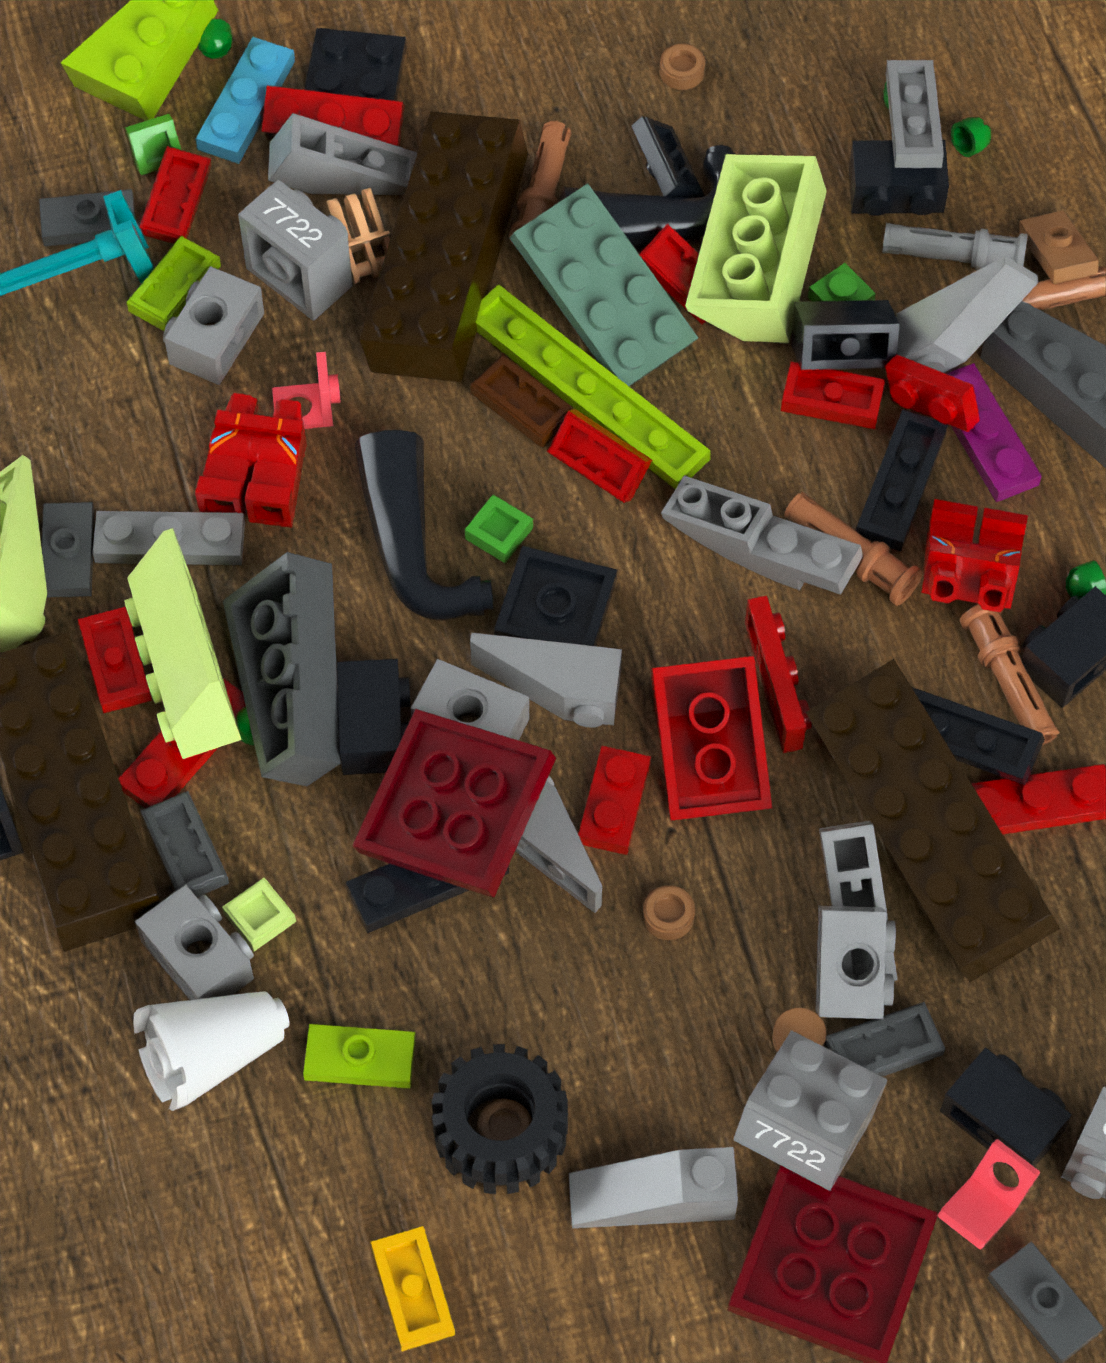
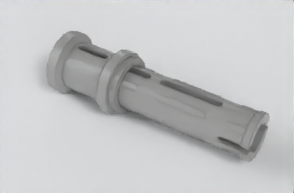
(975, 248)

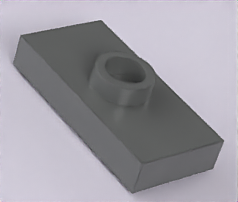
(76, 217)
(68, 548)
(184, 845)
(890, 1042)
(1045, 1303)

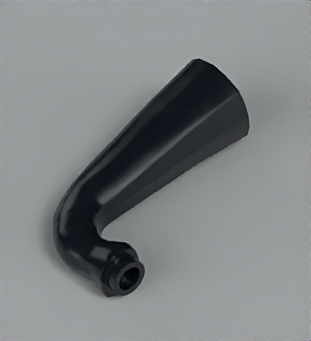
(646, 215)
(394, 495)

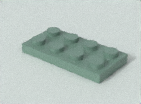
(603, 286)

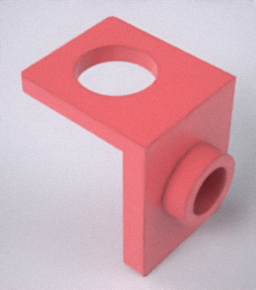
(319, 394)
(985, 1203)

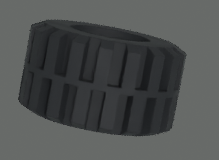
(491, 1078)

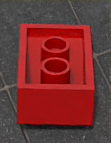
(711, 738)

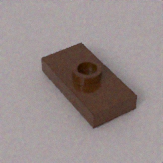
(520, 400)

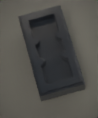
(666, 159)

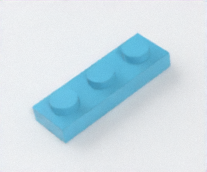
(242, 100)

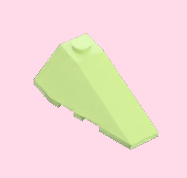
(21, 558)

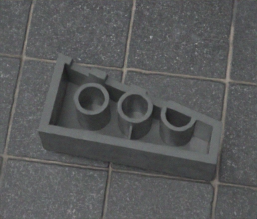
(1055, 371)
(288, 668)

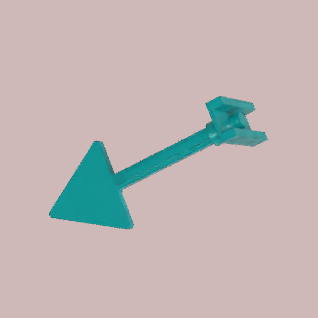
(122, 239)

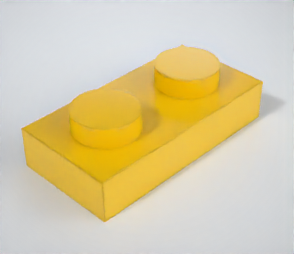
(412, 1288)

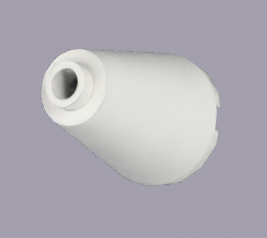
(205, 1041)

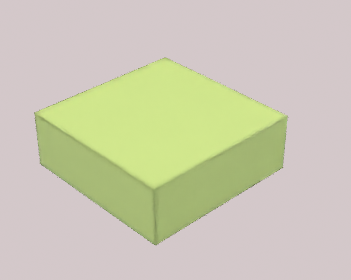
(259, 914)

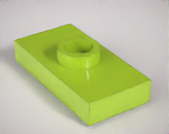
(167, 286)
(359, 1056)

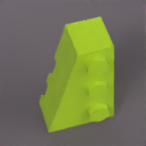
(140, 53)

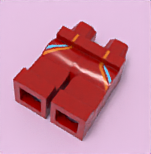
(254, 461)
(969, 570)

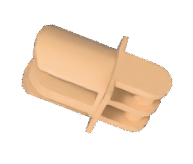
(363, 238)

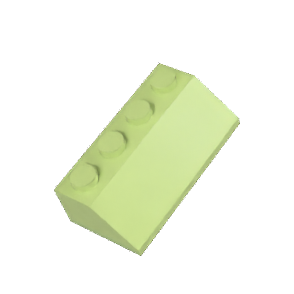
(758, 245)
(180, 651)

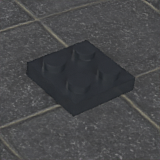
(356, 64)
(556, 599)

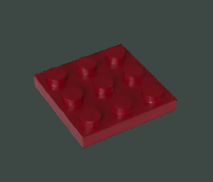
(454, 802)
(833, 1264)

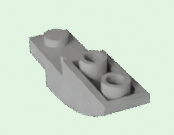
(757, 540)

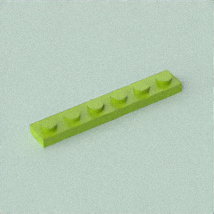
(588, 386)

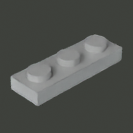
(914, 114)
(202, 536)

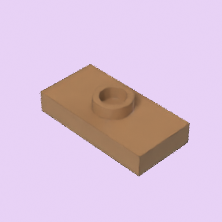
(1059, 247)

